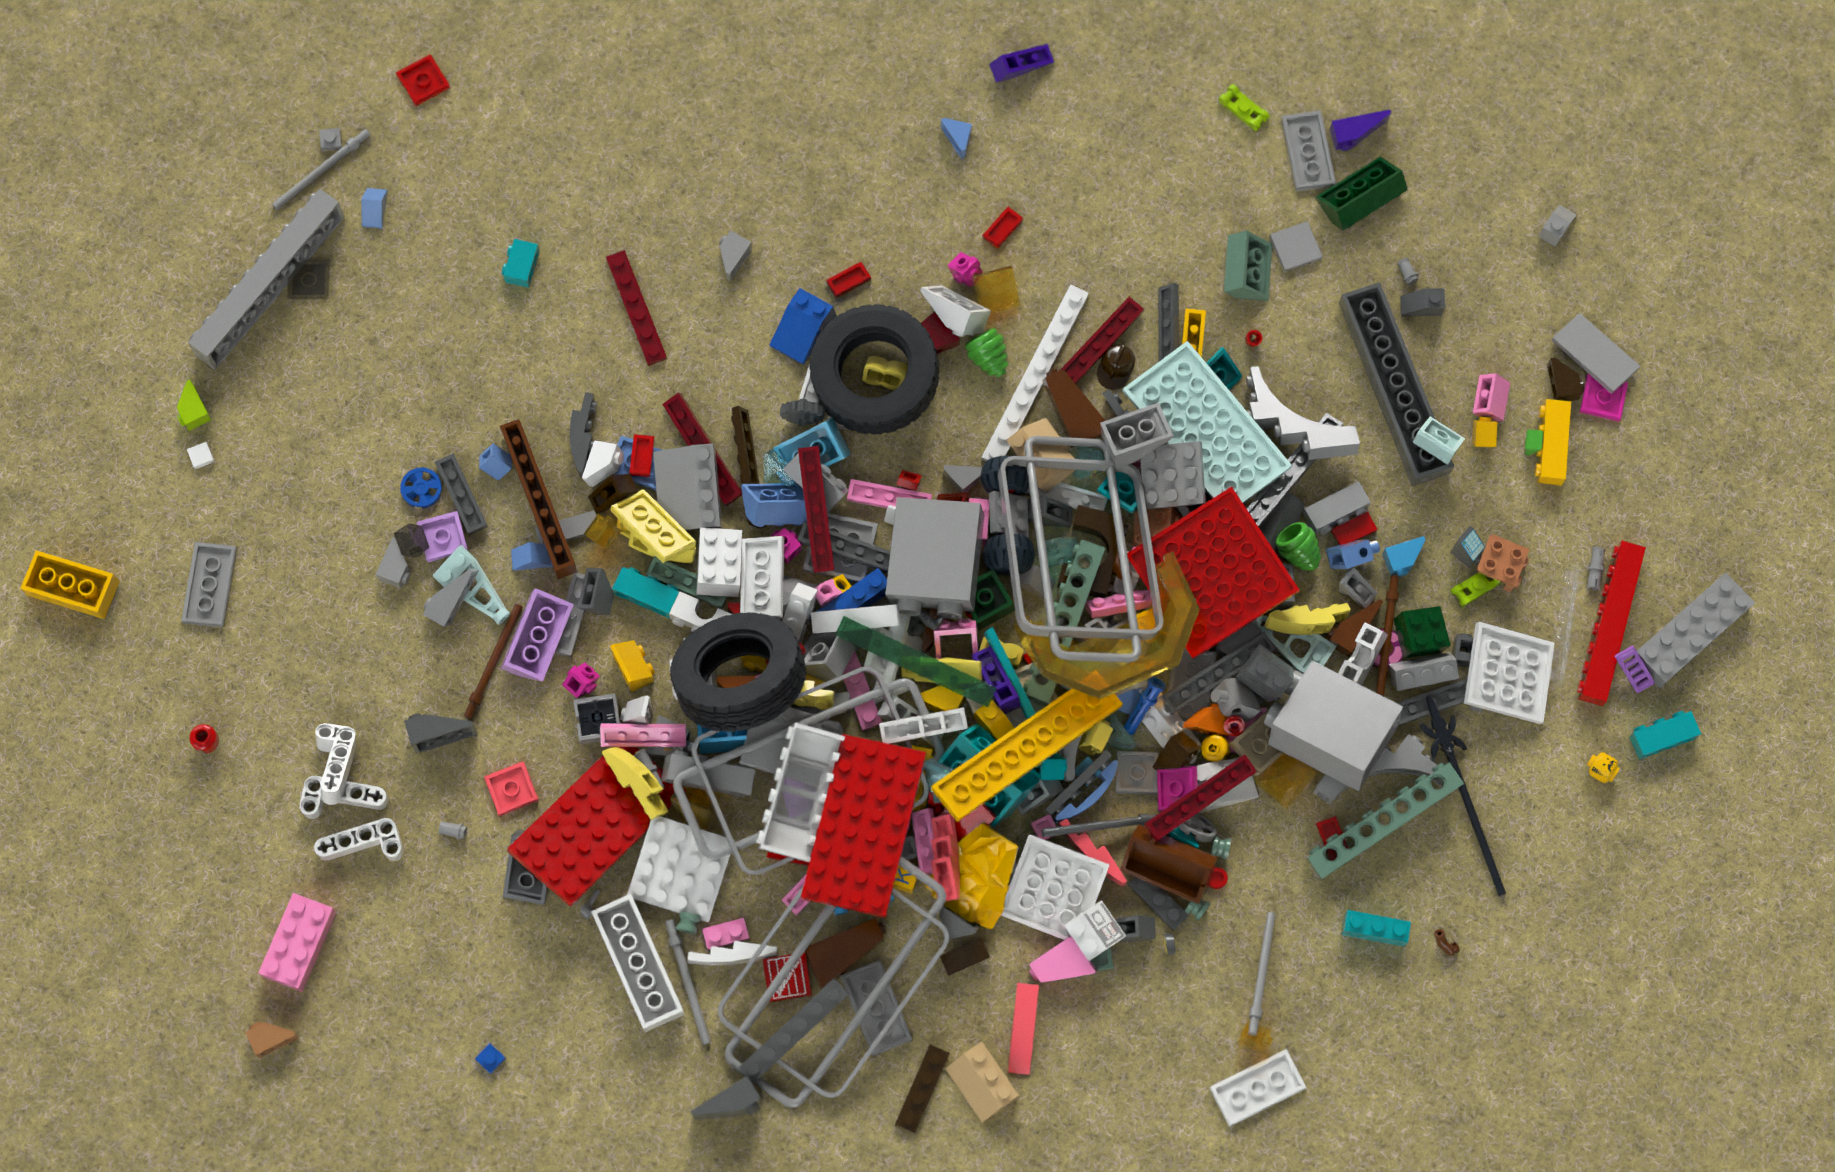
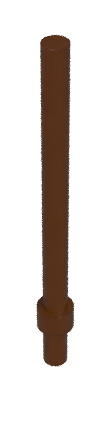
(1391, 598)
(476, 697)

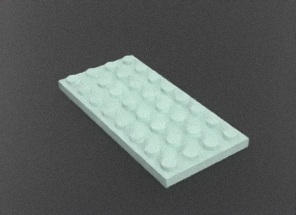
(1206, 411)

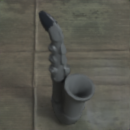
(917, 628)

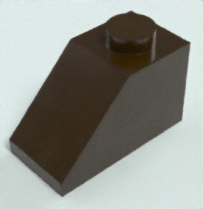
(1564, 381)
(612, 491)
(1177, 752)

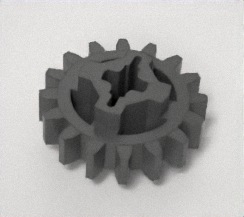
(802, 412)

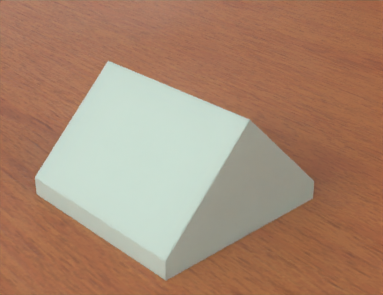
(1438, 440)

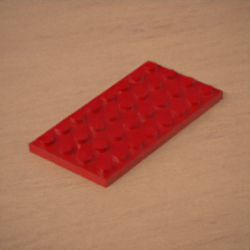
(863, 826)
(585, 831)

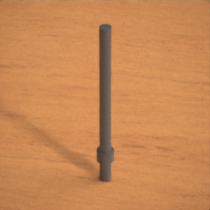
(1101, 825)

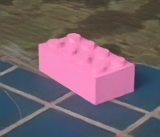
(297, 942)

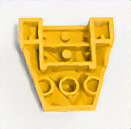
(985, 872)

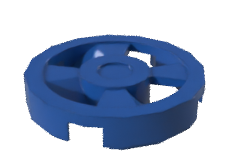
(421, 488)

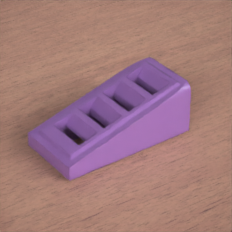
(1641, 680)

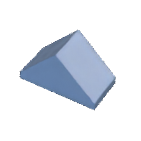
(958, 134)
(373, 207)
(530, 557)

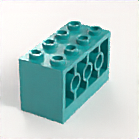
(970, 744)

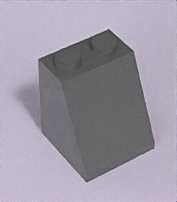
(1266, 674)

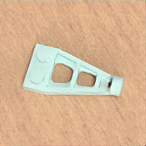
(459, 563)
(1319, 649)

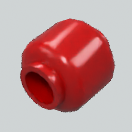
(204, 738)

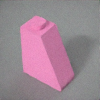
(1061, 962)

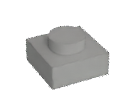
(330, 139)

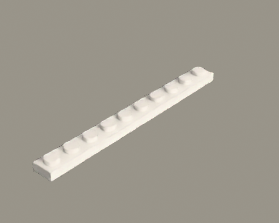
(1039, 365)

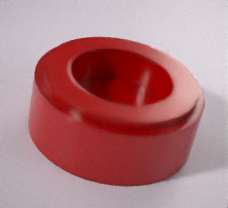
(1218, 878)

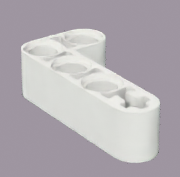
(342, 746)
(309, 797)
(358, 844)

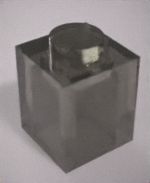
(411, 540)

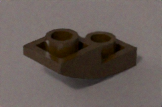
(965, 956)

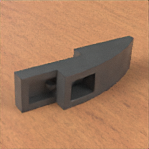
(580, 440)

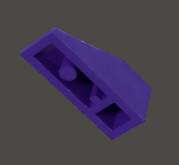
(1020, 62)
(1352, 130)
(994, 674)

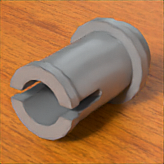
(1408, 272)
(455, 830)

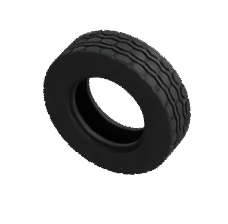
(867, 325)
(747, 704)

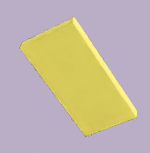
(653, 526)

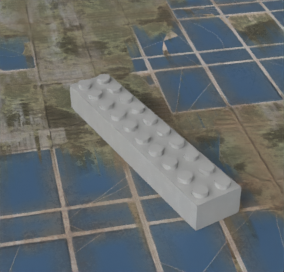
(265, 279)

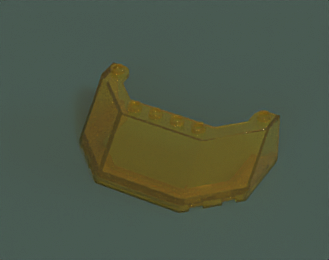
(1157, 654)

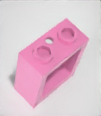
(950, 628)

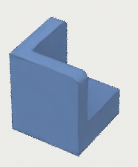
(495, 462)

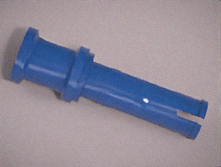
(1147, 699)

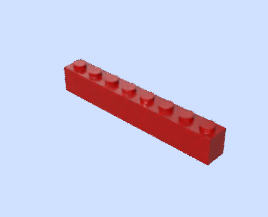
(1611, 624)

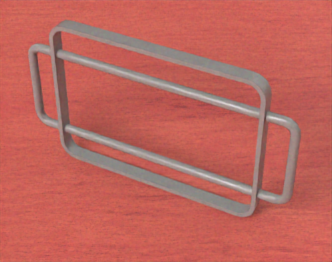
(1052, 629)
(884, 689)
(811, 1084)

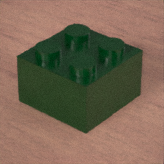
(991, 600)
(1421, 632)

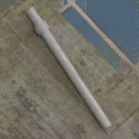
(351, 145)
(675, 942)
(1255, 1012)

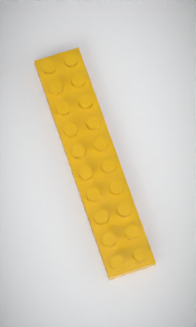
(1021, 750)

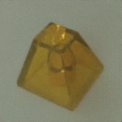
(1285, 779)
(700, 805)

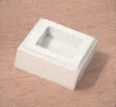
(200, 455)

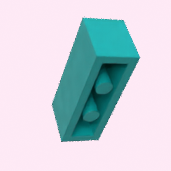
(645, 591)
(1664, 734)
(1376, 928)

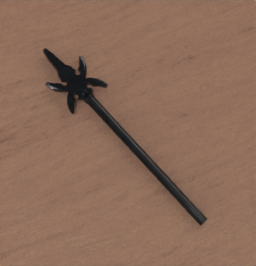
(1443, 738)

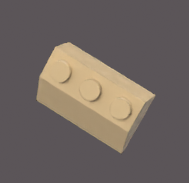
(1046, 477)
(982, 1082)

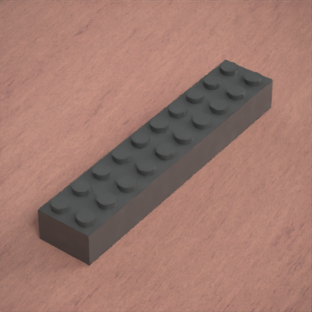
(1392, 378)

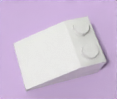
(956, 311)
(1240, 793)

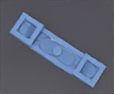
(1071, 812)

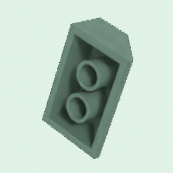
(1248, 266)

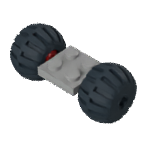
(995, 550)

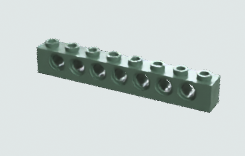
(1092, 554)
(1450, 782)

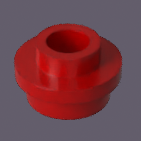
(1234, 731)

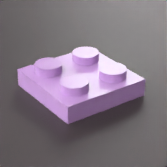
(443, 535)

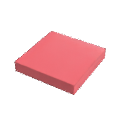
(511, 788)

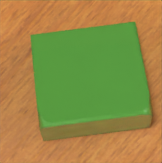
(1533, 441)

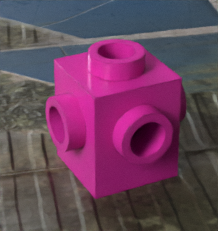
(963, 268)
(792, 546)
(581, 680)

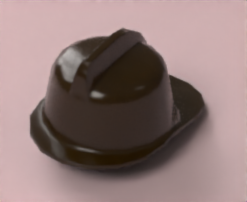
(1116, 367)

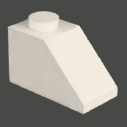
(602, 462)

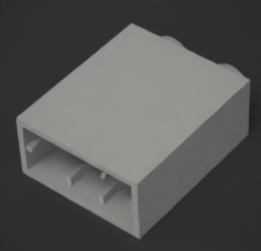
(935, 556)
(1333, 724)

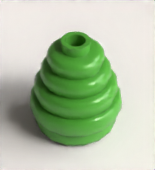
(988, 352)
(1299, 546)

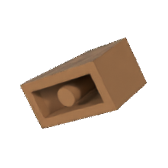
(268, 1038)

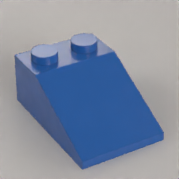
(801, 325)

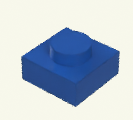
(490, 1058)

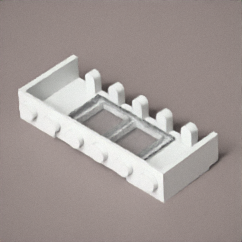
(799, 791)

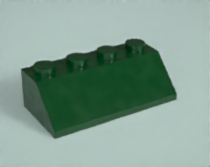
(1362, 193)

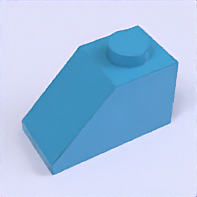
(1402, 556)

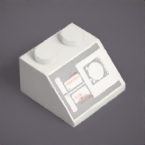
(1095, 930)

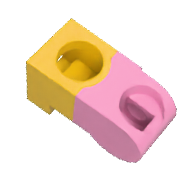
(829, 590)

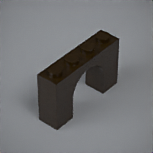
(1101, 525)

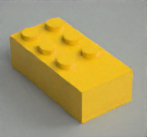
(70, 584)

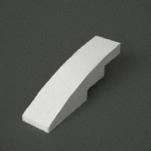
(869, 616)
(923, 726)
(741, 953)

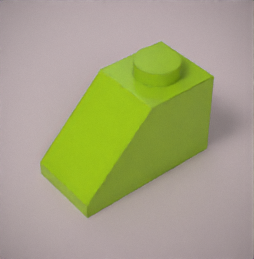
(191, 408)

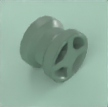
(1220, 847)
(1197, 909)
(688, 923)

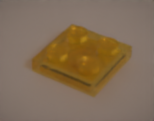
(996, 289)

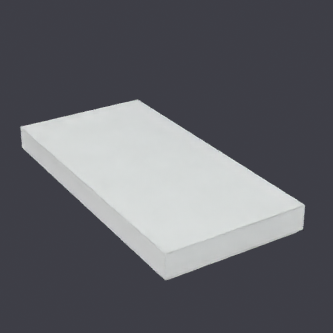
(762, 576)
(1257, 1088)

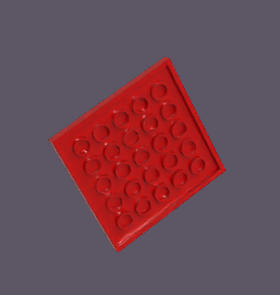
(1225, 565)

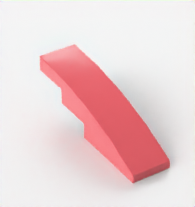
(1085, 846)
(946, 855)
(1023, 1028)

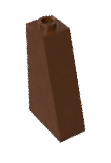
(1072, 407)
(843, 950)

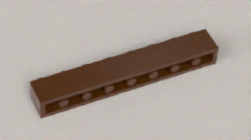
(538, 499)

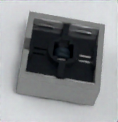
(593, 713)

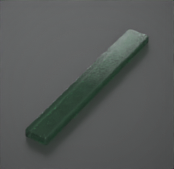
(916, 661)

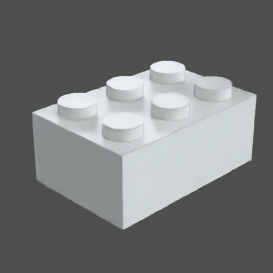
(719, 562)

